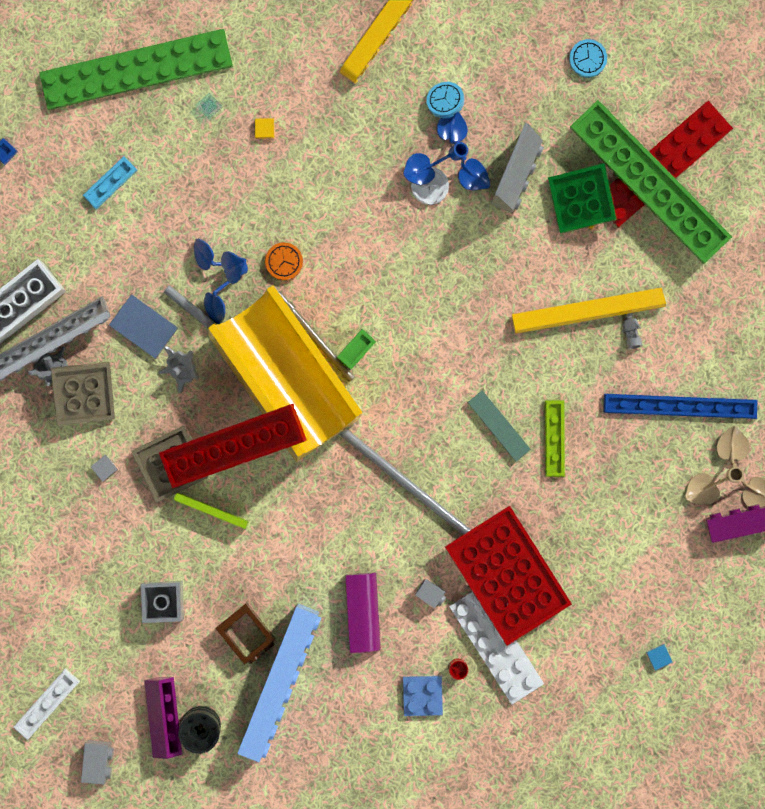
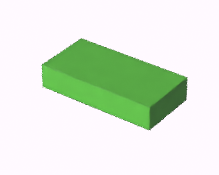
(356, 349)

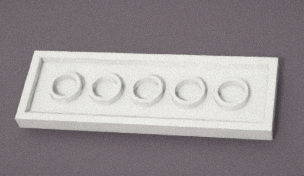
(506, 663)

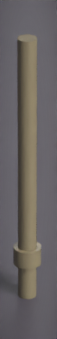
(319, 342)

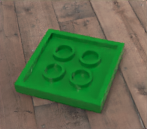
(582, 198)

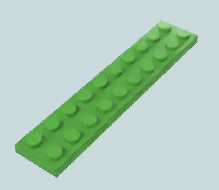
(136, 69)
(650, 182)

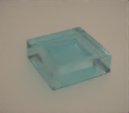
(209, 106)

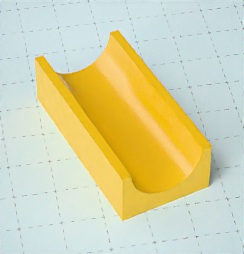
(285, 367)

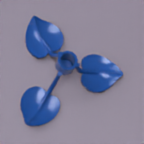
(471, 177)
(233, 268)

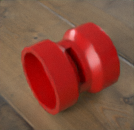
(461, 669)

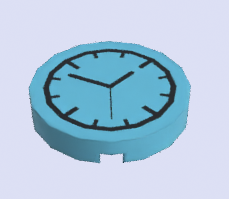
(588, 58)
(445, 99)

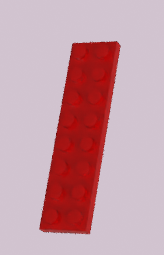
(675, 153)
(233, 446)

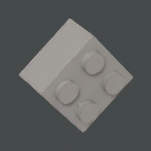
(162, 601)

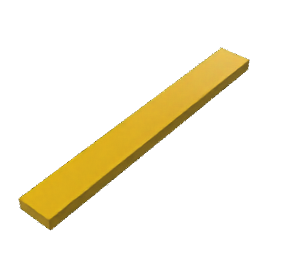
(588, 310)

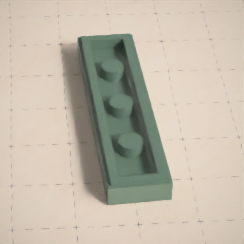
(499, 426)

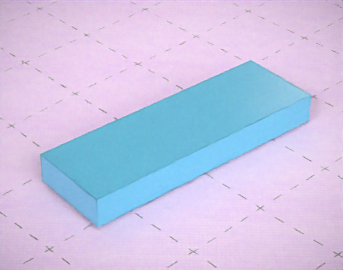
(110, 182)

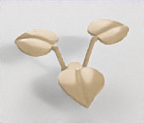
(731, 446)

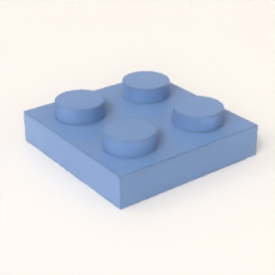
(422, 695)

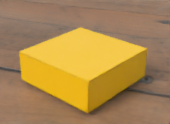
(264, 128)

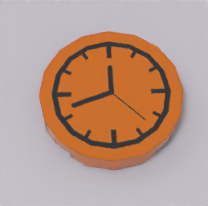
(284, 261)

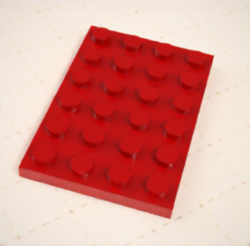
(508, 575)

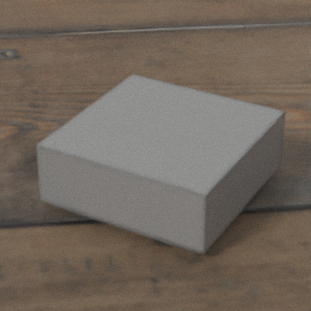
(104, 468)

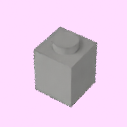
(431, 593)

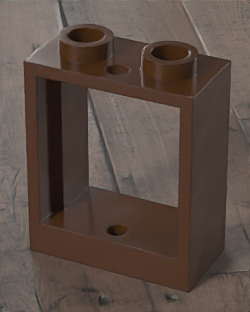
(266, 645)

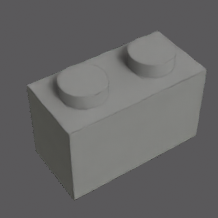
(96, 762)

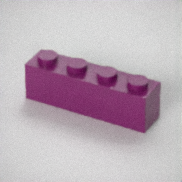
(736, 523)
(163, 717)

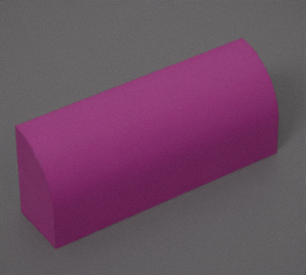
(363, 612)

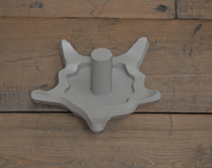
(43, 366)
(180, 367)

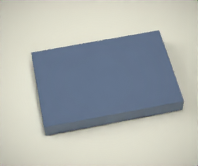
(143, 326)

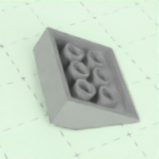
(517, 170)

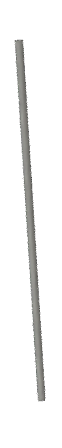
(346, 434)

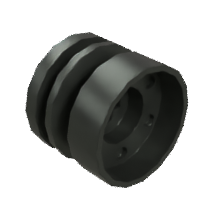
(196, 740)

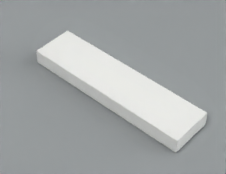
(46, 704)

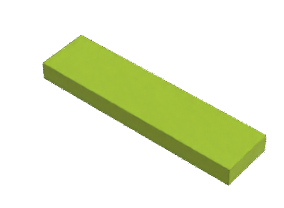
(554, 438)
(211, 510)

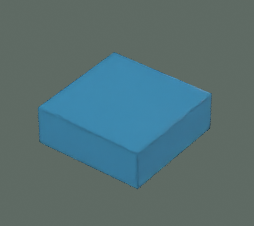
(659, 657)

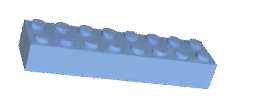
(276, 688)

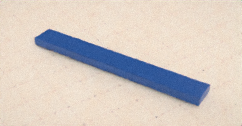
(680, 406)

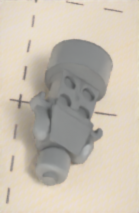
(630, 327)

